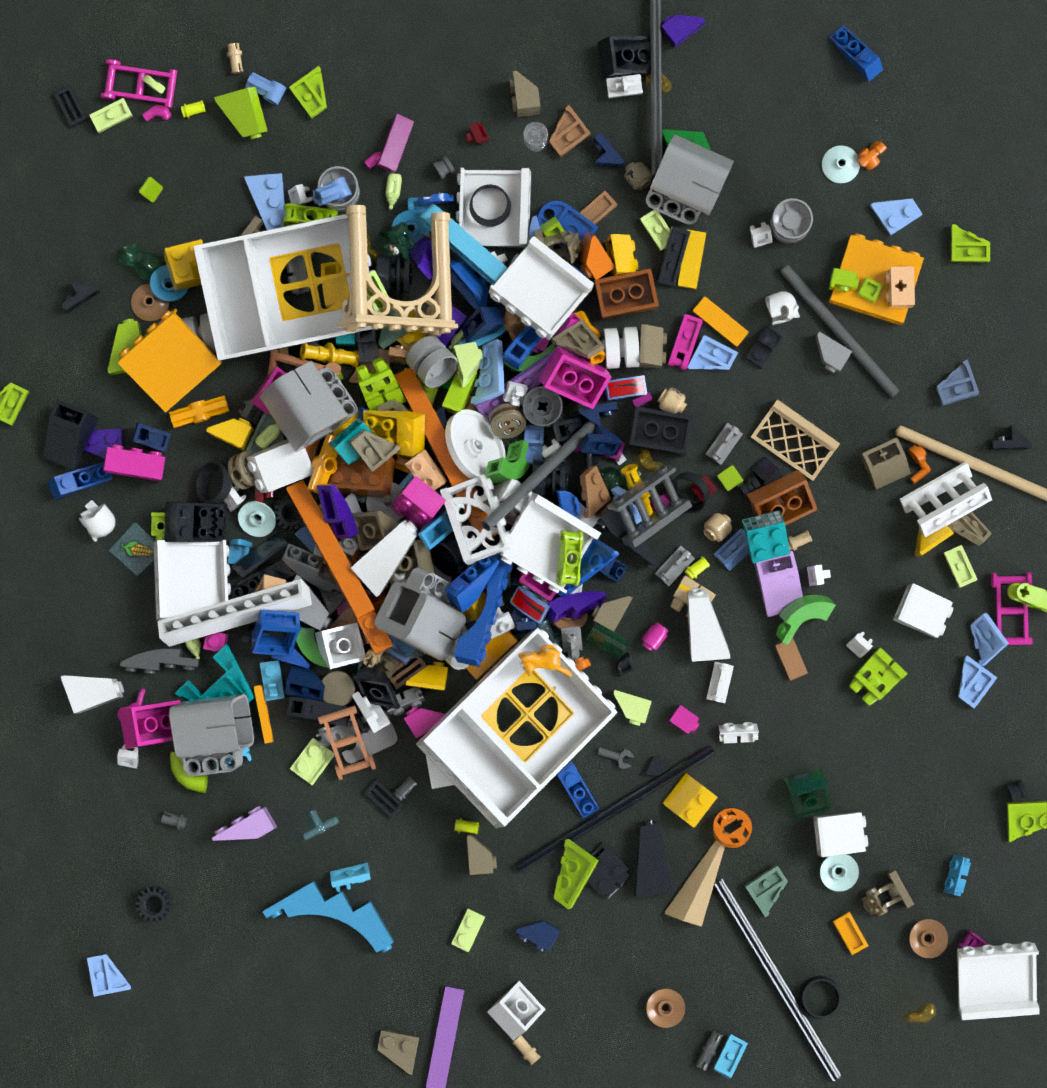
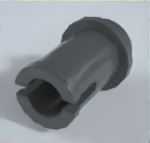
(405, 789)
(174, 820)

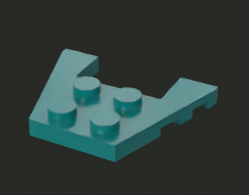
(229, 684)

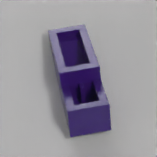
(336, 511)
(574, 605)

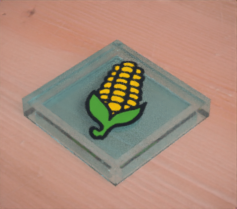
(135, 549)

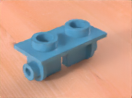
(958, 867)

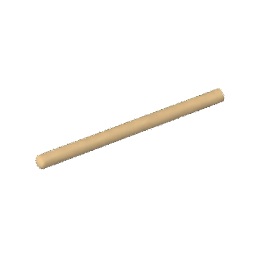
(973, 462)

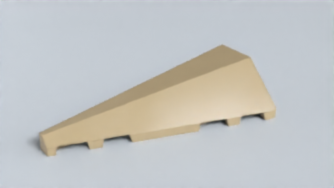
(695, 894)

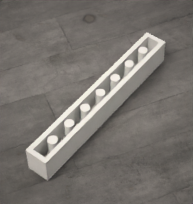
(233, 612)

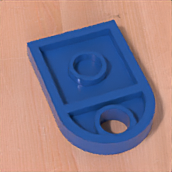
(568, 219)

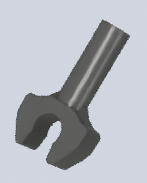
(616, 756)

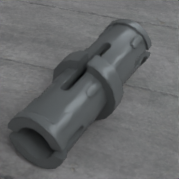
(709, 1050)

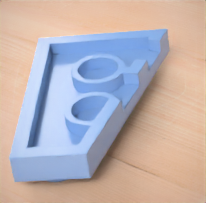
(269, 198)
(491, 374)

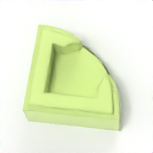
(157, 87)

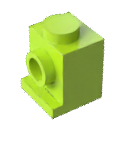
(843, 280)
(156, 519)

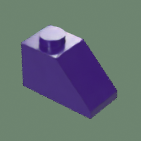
(680, 28)

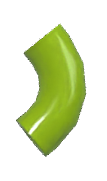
(193, 783)

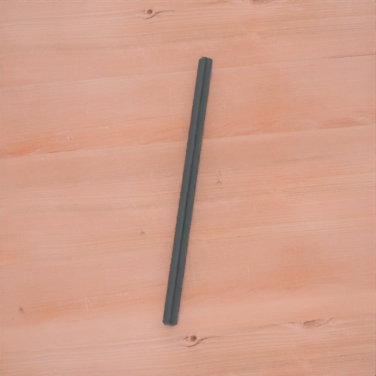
(656, 85)

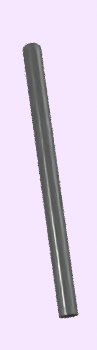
(841, 333)
(543, 471)

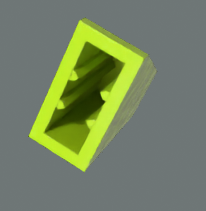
(244, 111)
(124, 338)
(457, 396)

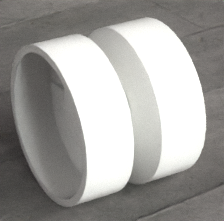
(621, 347)

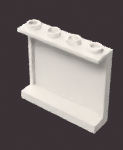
(491, 204)
(541, 288)
(537, 542)
(189, 576)
(997, 981)

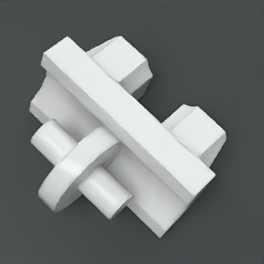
(624, 86)

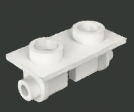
(719, 682)
(747, 731)

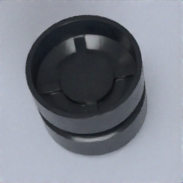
(447, 555)

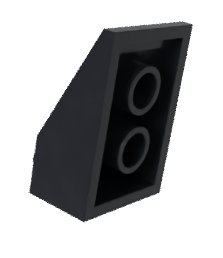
(625, 56)

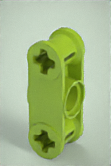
(300, 212)
(566, 547)
(1028, 595)

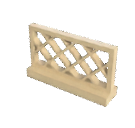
(805, 426)

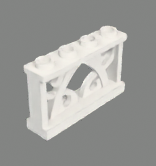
(453, 506)

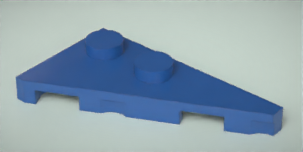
(592, 561)

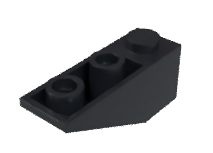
(310, 710)

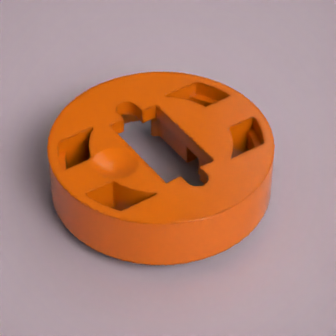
(737, 835)

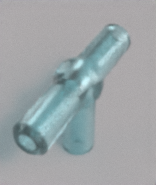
(319, 826)

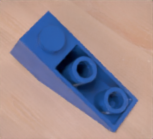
(857, 53)
(78, 480)
(470, 584)
(577, 790)

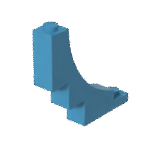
(311, 901)

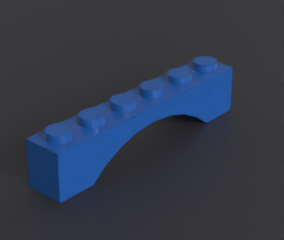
(524, 344)
(472, 644)

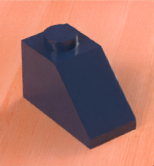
(482, 323)
(304, 684)

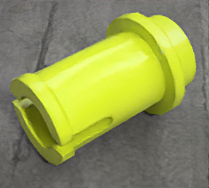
(192, 109)
(696, 568)
(466, 826)

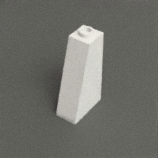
(383, 560)
(704, 629)

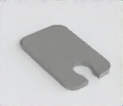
(373, 741)

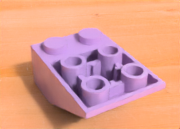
(778, 582)
(252, 827)

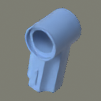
(270, 90)
(335, 190)

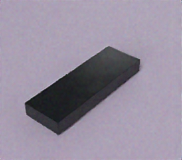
(673, 256)

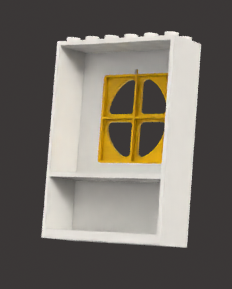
(246, 291)
(483, 760)

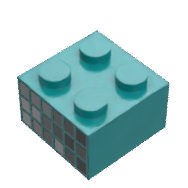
(766, 536)

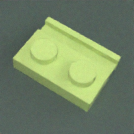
(312, 761)

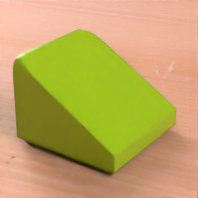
(150, 189)
(551, 228)

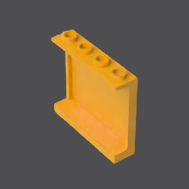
(872, 261)
(168, 360)

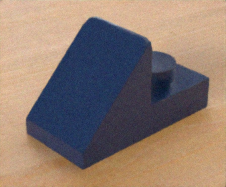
(610, 157)
(593, 414)
(151, 437)
(600, 442)
(522, 623)

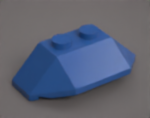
(467, 283)

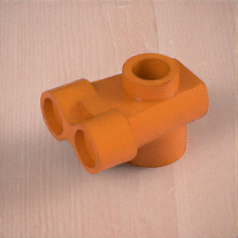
(868, 157)

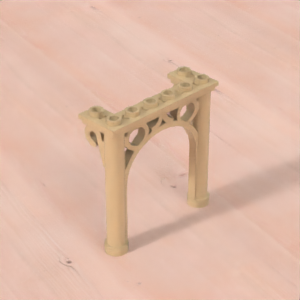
(358, 308)

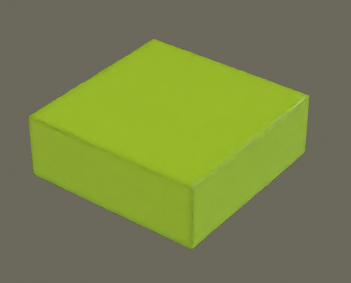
(869, 290)
(730, 478)

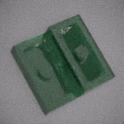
(607, 640)

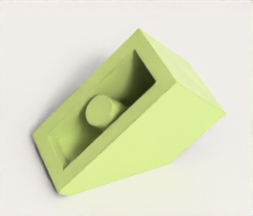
(468, 361)
(633, 707)

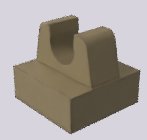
(389, 664)

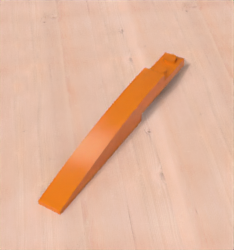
(436, 438)
(338, 566)

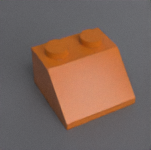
(594, 258)

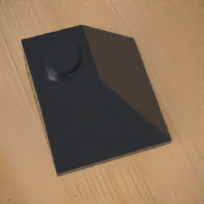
(376, 686)

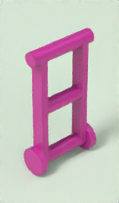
(114, 65)
(996, 582)

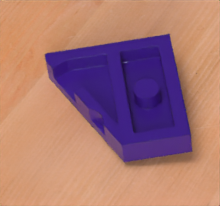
(102, 439)

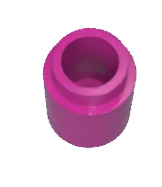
(654, 636)

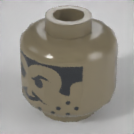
(638, 175)

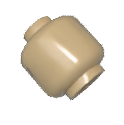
(672, 401)
(717, 527)

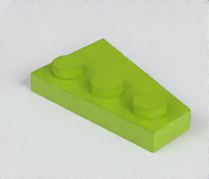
(1025, 818)
(574, 873)

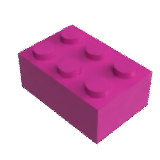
(575, 377)
(134, 463)
(417, 502)
(147, 724)

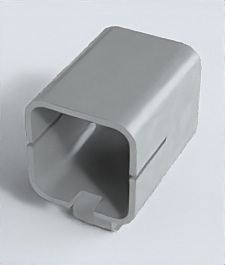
(688, 178)
(307, 404)
(428, 612)
(208, 732)

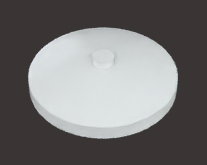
(472, 442)

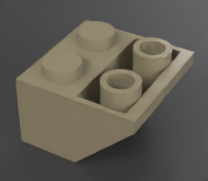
(526, 98)
(885, 463)

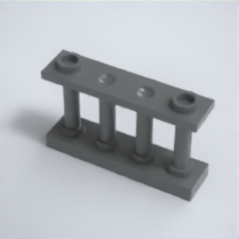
(663, 515)

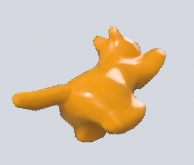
(546, 658)

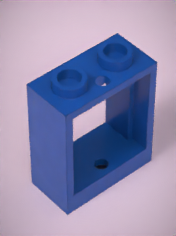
(275, 621)

